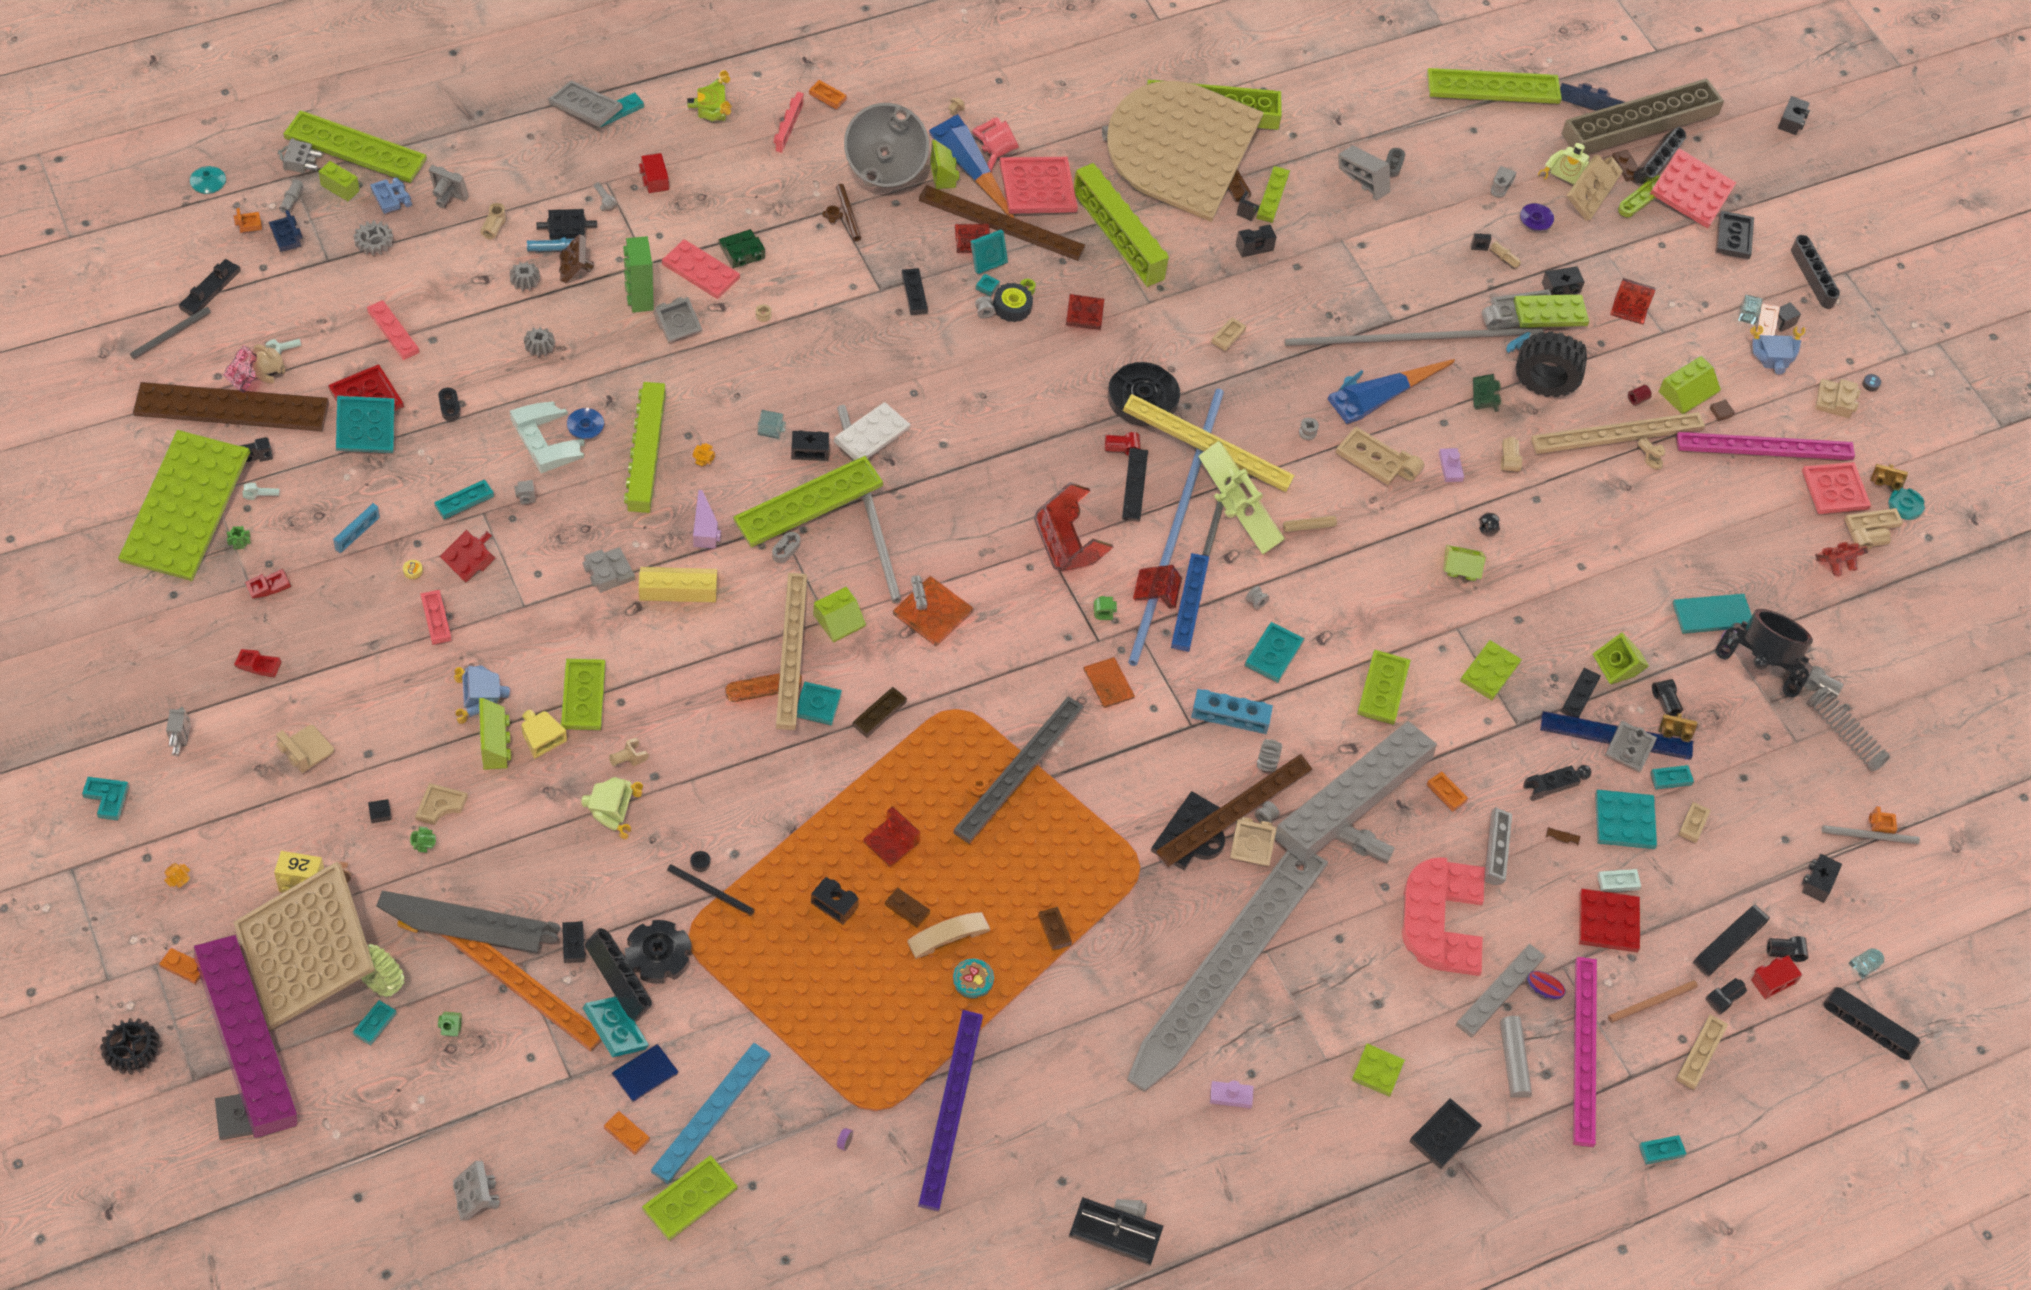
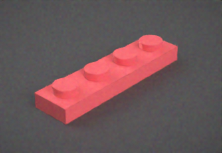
(790, 119)
(393, 330)

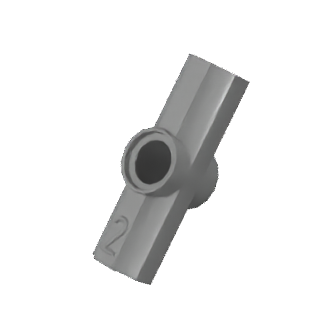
(1819, 679)
(1365, 843)

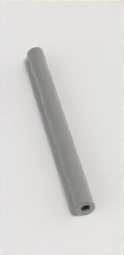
(1870, 834)

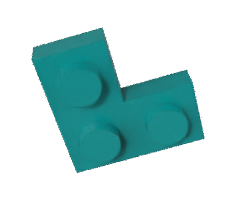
(110, 792)

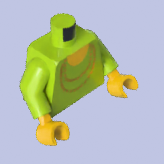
(711, 99)

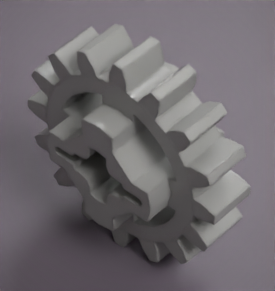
(372, 238)

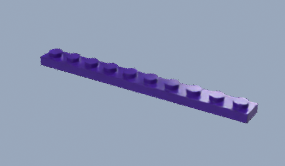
(950, 1111)

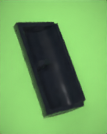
(1116, 1231)

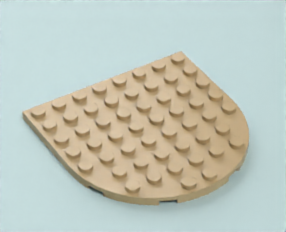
(1180, 143)

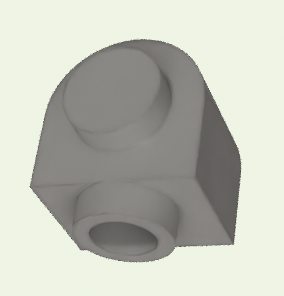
(525, 491)

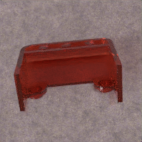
(1059, 535)

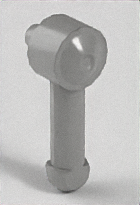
(608, 201)

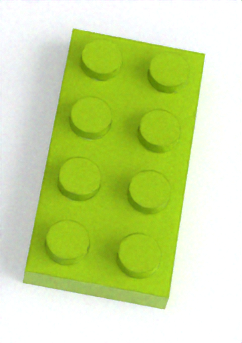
(1551, 311)
(1383, 687)
(583, 694)
(689, 1198)

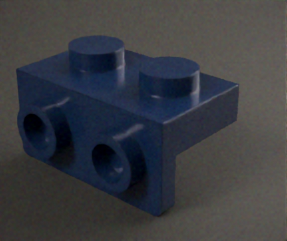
(285, 232)

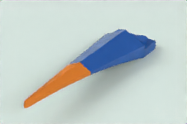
(958, 138)
(1363, 398)

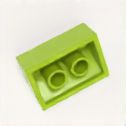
(1690, 385)
(494, 735)

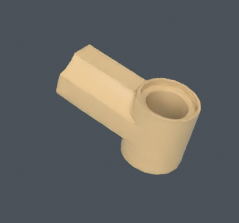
(493, 221)
(1510, 459)
(1871, 537)

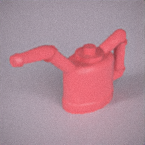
(996, 140)

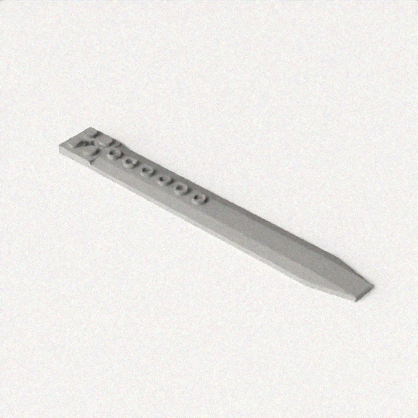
(1223, 969)

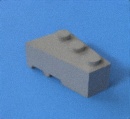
(1367, 170)

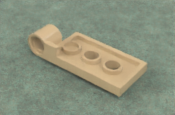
(1604, 175)
(1390, 462)

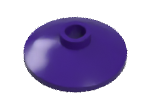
(1537, 216)

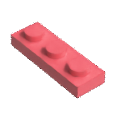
(435, 617)

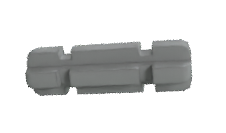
(919, 593)

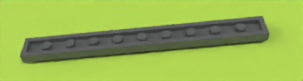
(1018, 770)

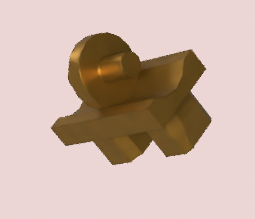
(1889, 476)
(1677, 726)

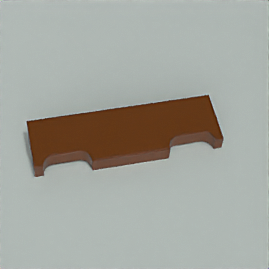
(1563, 836)

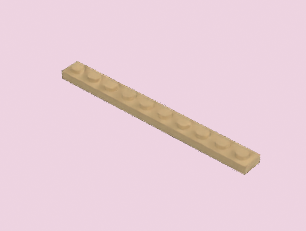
(1617, 433)
(791, 652)

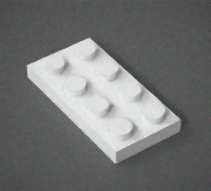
(872, 432)

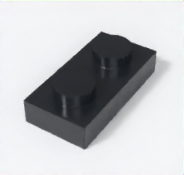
(573, 942)

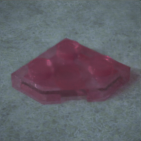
(240, 369)

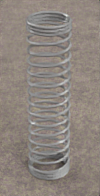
(1879, 759)

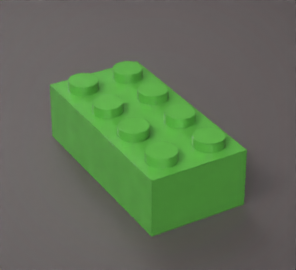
(638, 274)

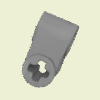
(1502, 181)

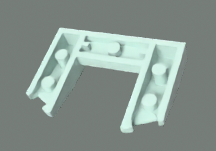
(545, 457)

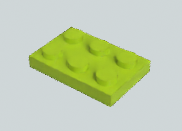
(1490, 670)

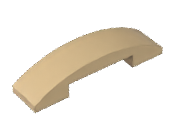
(946, 932)

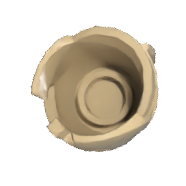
(267, 361)

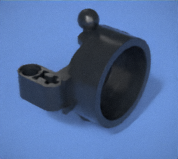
(1774, 642)

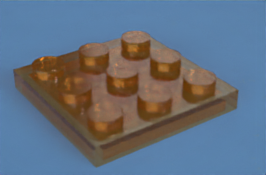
(942, 616)

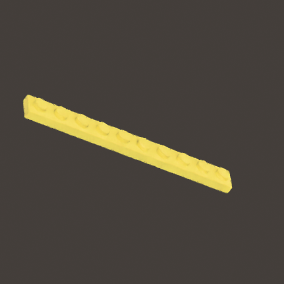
(1203, 440)

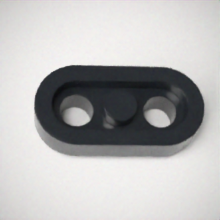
(450, 405)

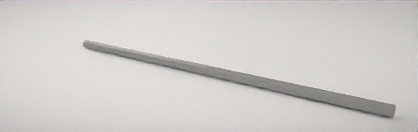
(1410, 336)

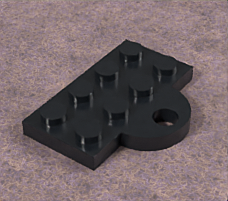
(1190, 813)

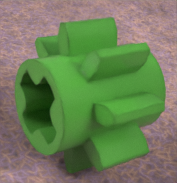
(238, 537)
(422, 839)

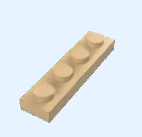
(1701, 1052)

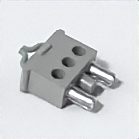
(298, 156)
(178, 729)

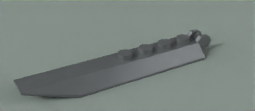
(468, 922)

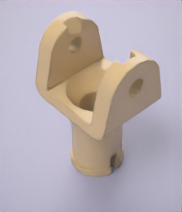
(1653, 453)
(629, 754)

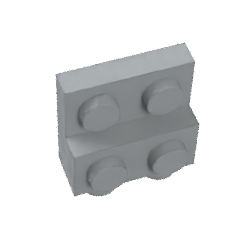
(677, 319)
(608, 569)

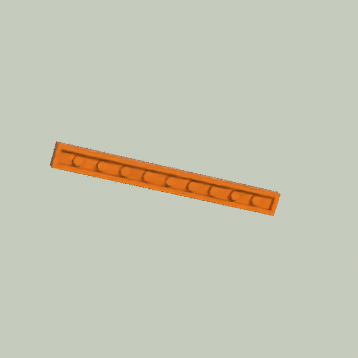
(529, 990)

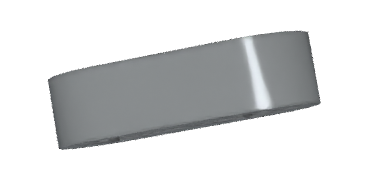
(783, 545)

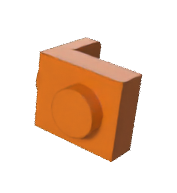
(247, 221)
(1882, 821)

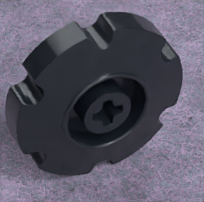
(658, 951)

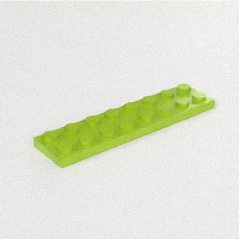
(1493, 85)
(356, 146)
(808, 501)

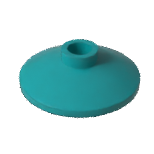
(207, 179)

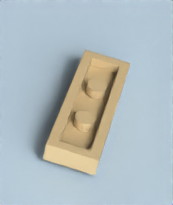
(1874, 520)

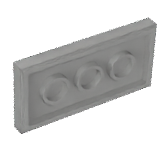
(585, 103)

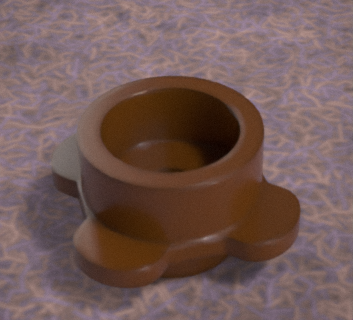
(832, 213)

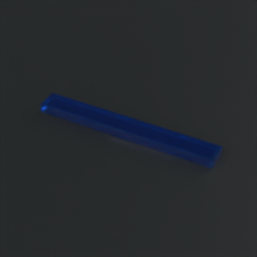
(1605, 732)

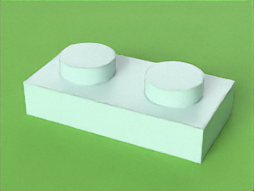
(1619, 880)

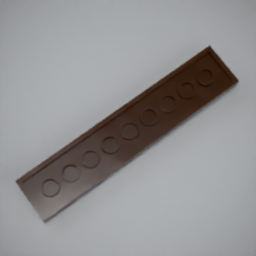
(231, 406)

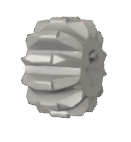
(524, 276)
(539, 341)
(1269, 755)

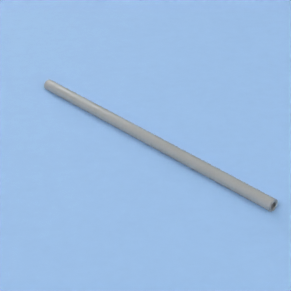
(875, 525)

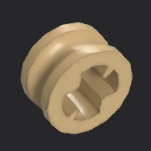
(763, 317)

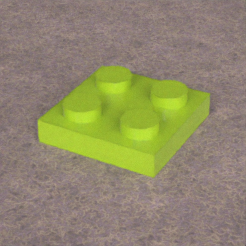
(1378, 1070)

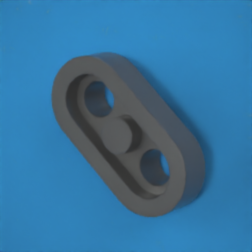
(1395, 159)

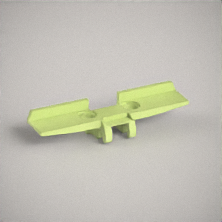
(1259, 524)

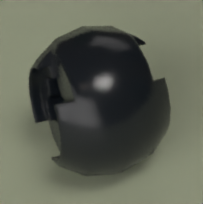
(1489, 523)

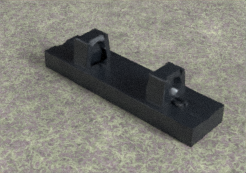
(209, 287)

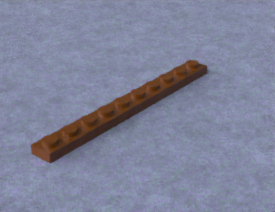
(1000, 221)
(1233, 810)

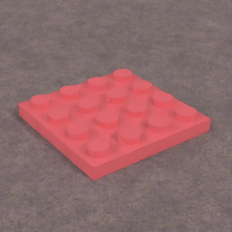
(1038, 185)
(1693, 188)

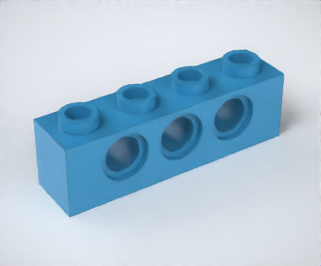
(1222, 714)

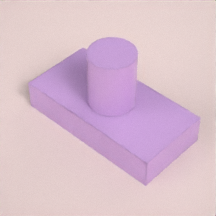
(1451, 465)
(1231, 1094)

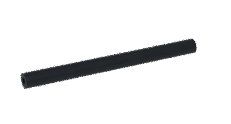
(710, 889)

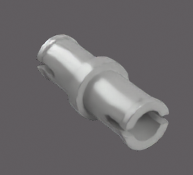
(291, 195)

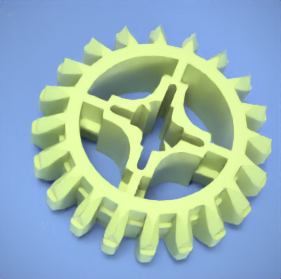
(387, 977)

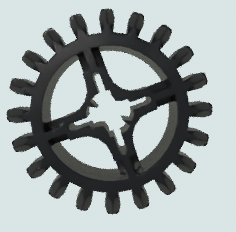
(145, 1040)

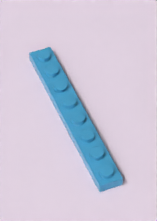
(710, 1113)

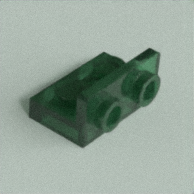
(1486, 392)

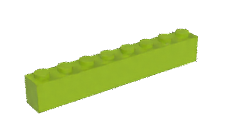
(646, 447)

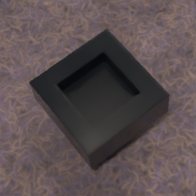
(1480, 242)
(379, 811)

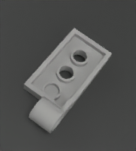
(1503, 312)

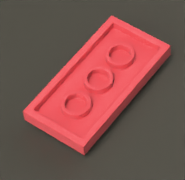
(700, 269)

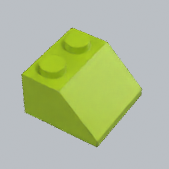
(943, 166)
(1464, 562)
(839, 614)

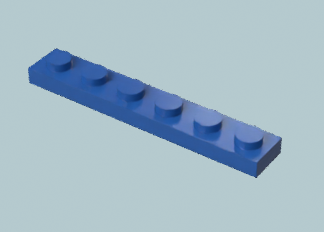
(1190, 602)

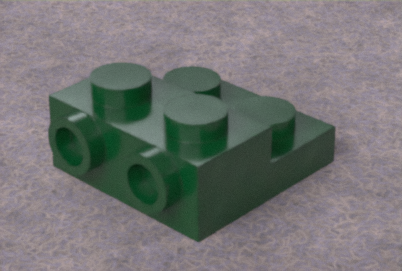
(742, 248)

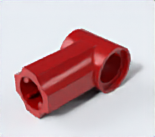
(1122, 443)

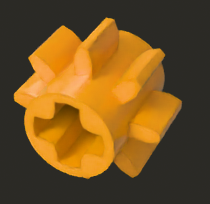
(703, 454)
(177, 875)

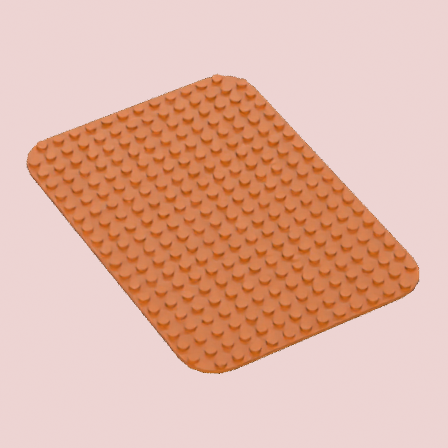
(853, 991)

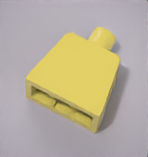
(542, 732)

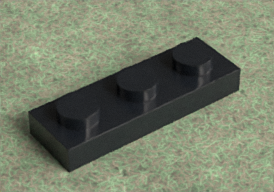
(914, 291)
(1580, 693)

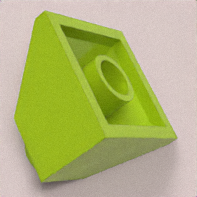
(1620, 659)

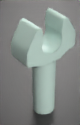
(279, 347)
(251, 491)

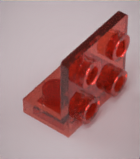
(967, 232)
(1632, 301)
(1158, 582)
(893, 837)

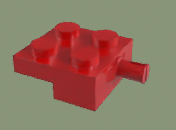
(468, 555)

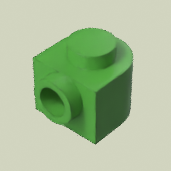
(1104, 608)
(450, 1023)

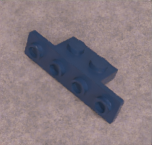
(1587, 96)

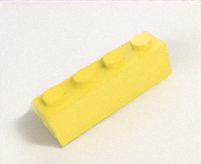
(677, 584)

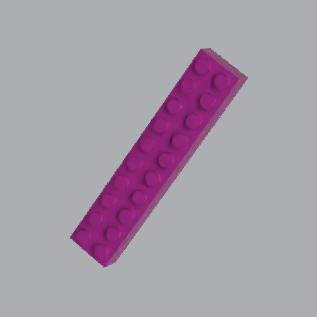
(245, 1036)

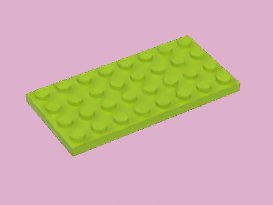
(184, 505)

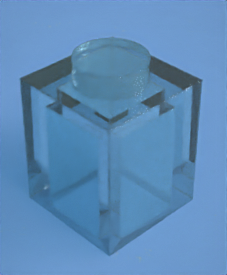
(1750, 309)
(771, 424)

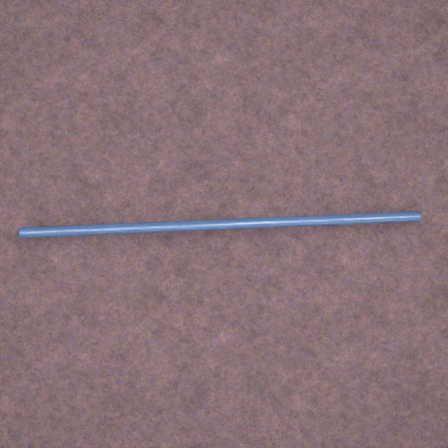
(1175, 529)

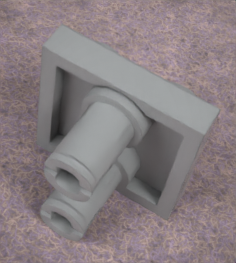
(447, 185)
(1630, 746)
(472, 1191)

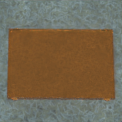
(1109, 682)

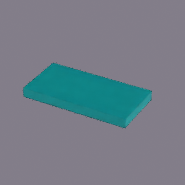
(1711, 612)

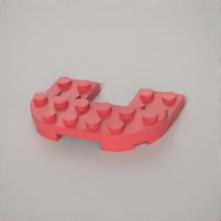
(1424, 915)

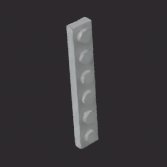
(1500, 990)

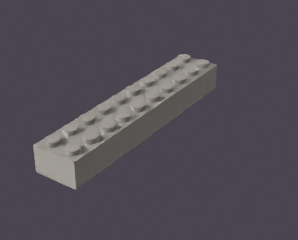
(1355, 791)

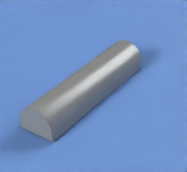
(1498, 847)
(1515, 1057)

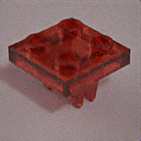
(1085, 312)
(1841, 553)

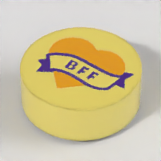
(412, 569)

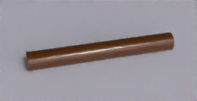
(848, 212)

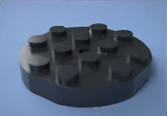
(1143, 378)

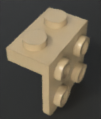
(304, 748)

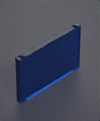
(645, 1073)

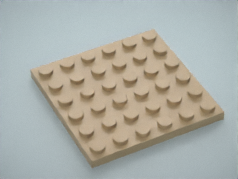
(304, 946)

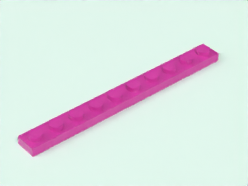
(1765, 446)
(1585, 1052)

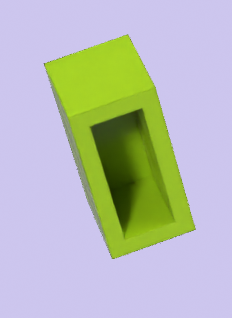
(339, 181)

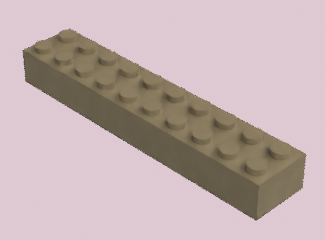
(1643, 116)

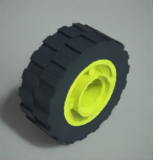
(1012, 302)

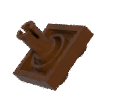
(573, 259)

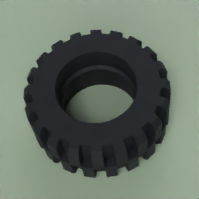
(1554, 349)

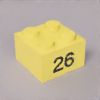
(295, 868)

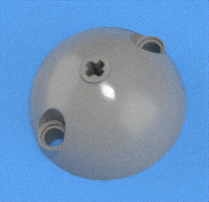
(876, 131)

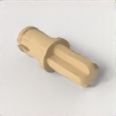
(1505, 254)

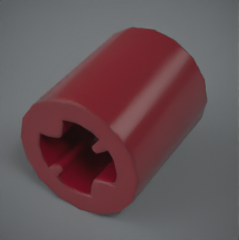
(1639, 394)

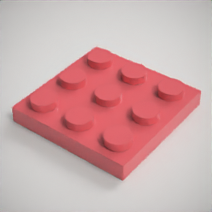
(1836, 488)

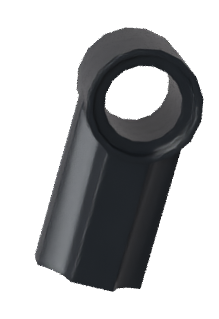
(1666, 693)
(1794, 947)
(1723, 998)

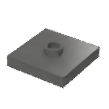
(231, 1117)

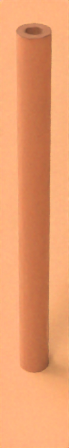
(1652, 1001)

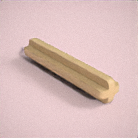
(1311, 523)

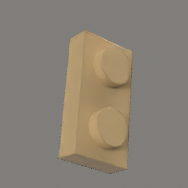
(1228, 334)
(1694, 822)

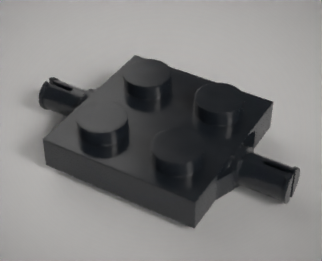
(566, 223)

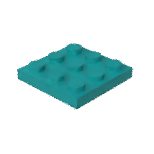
(365, 424)
(1625, 819)

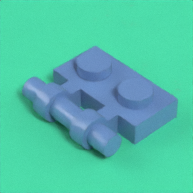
(385, 195)

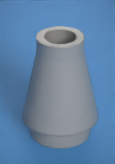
(1134, 1207)

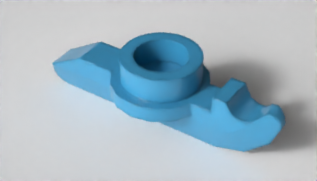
(1517, 342)
(1349, 380)

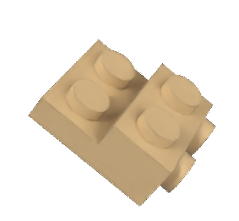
(1838, 397)
(1253, 842)

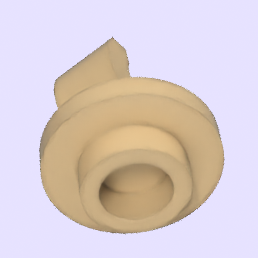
(956, 105)

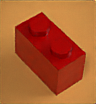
(654, 173)
(1776, 976)

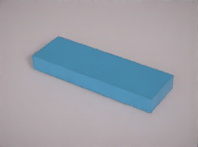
(356, 528)

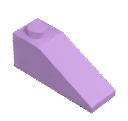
(705, 525)

